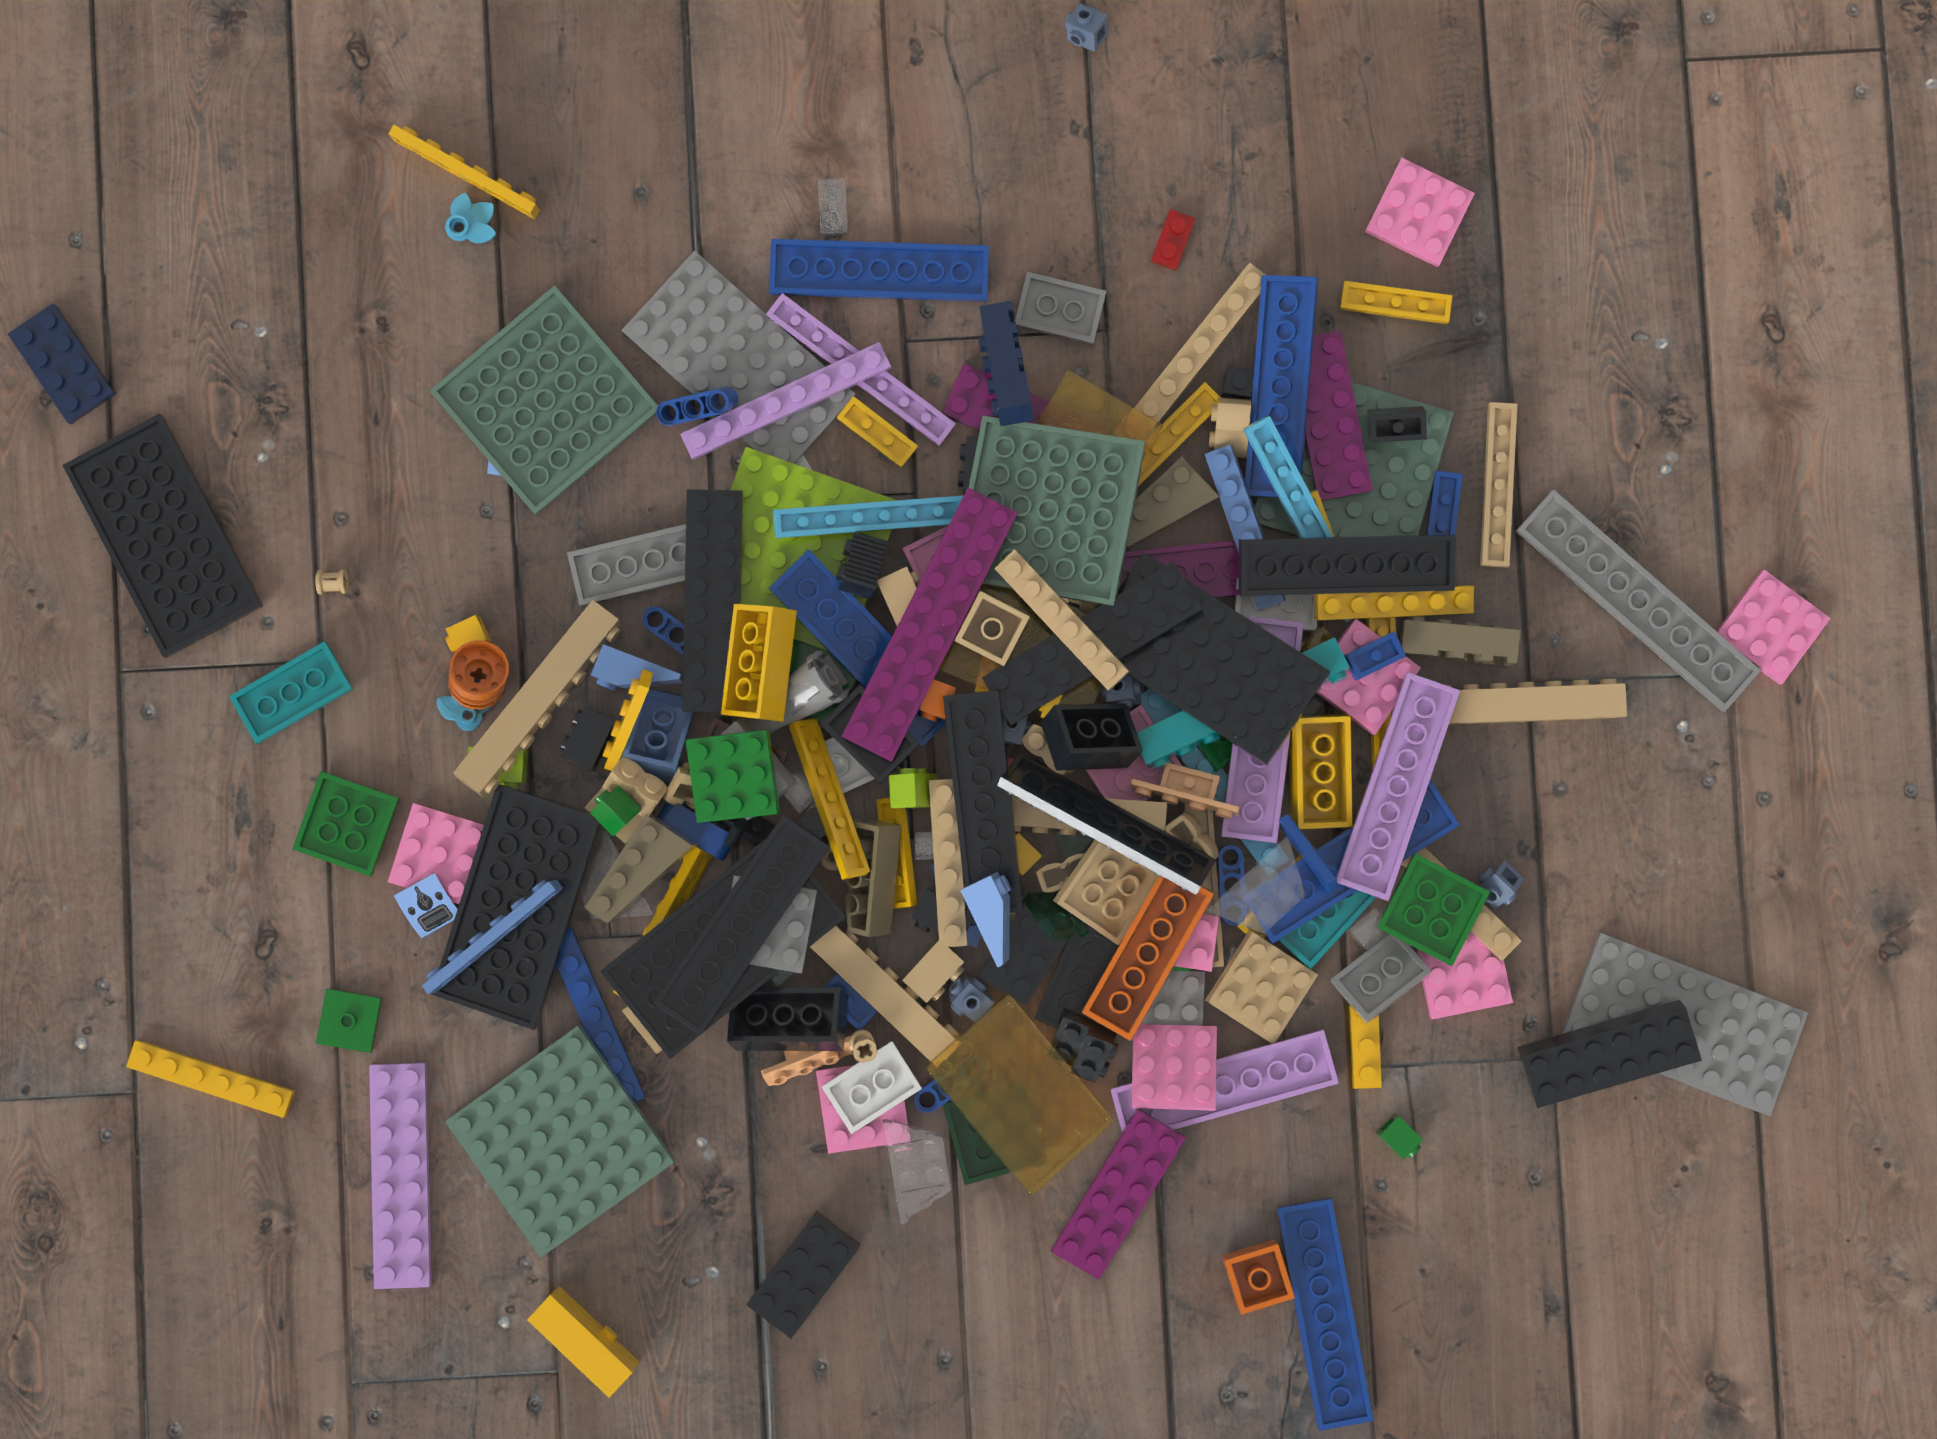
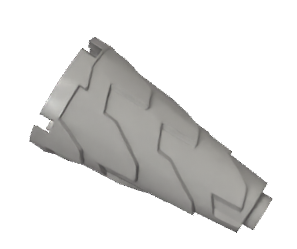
(810, 690)

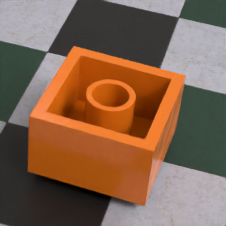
(1258, 1276)

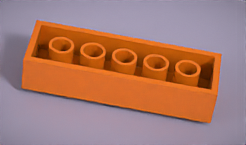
(1146, 956)

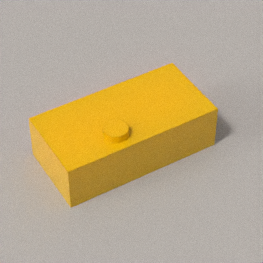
(758, 662)
(1321, 772)
(584, 1341)

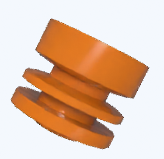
(480, 660)

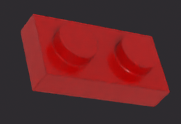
(1172, 239)

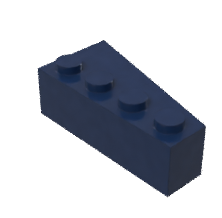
(1004, 364)

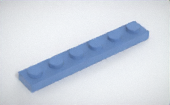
(1237, 505)
(483, 942)

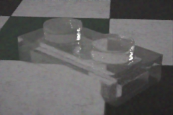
(833, 207)

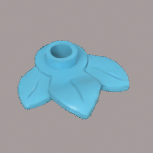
(474, 218)
(452, 710)

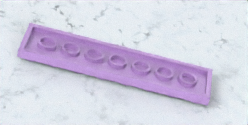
(1250, 782)
(1397, 786)
(1250, 1080)
(400, 1175)

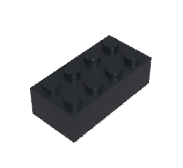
(789, 1020)
(803, 1274)

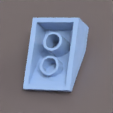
(990, 908)

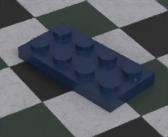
(61, 364)

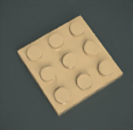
(1106, 891)
(1261, 987)

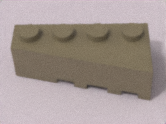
(1168, 500)
(1459, 643)
(640, 865)
(872, 895)

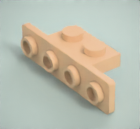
(1189, 787)
(803, 1063)

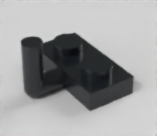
(753, 830)

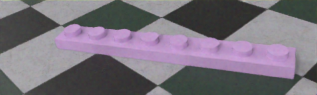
(882, 386)
(785, 401)

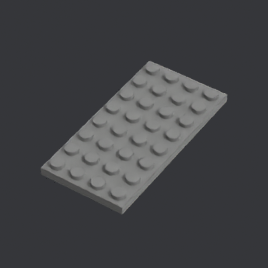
(717, 338)
(1739, 1033)

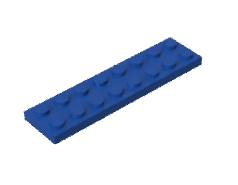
(879, 270)
(1282, 368)
(841, 626)
(1431, 823)
(1324, 1314)

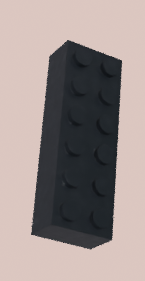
(1609, 1053)

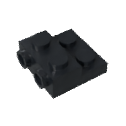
(1085, 1046)

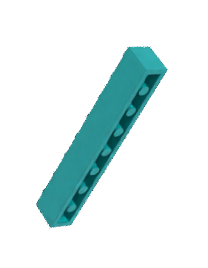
(1182, 732)

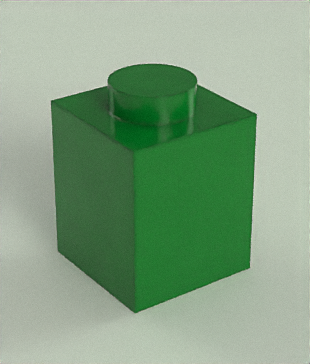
(614, 810)
(1400, 1137)

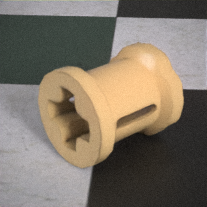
(332, 581)
(862, 1038)

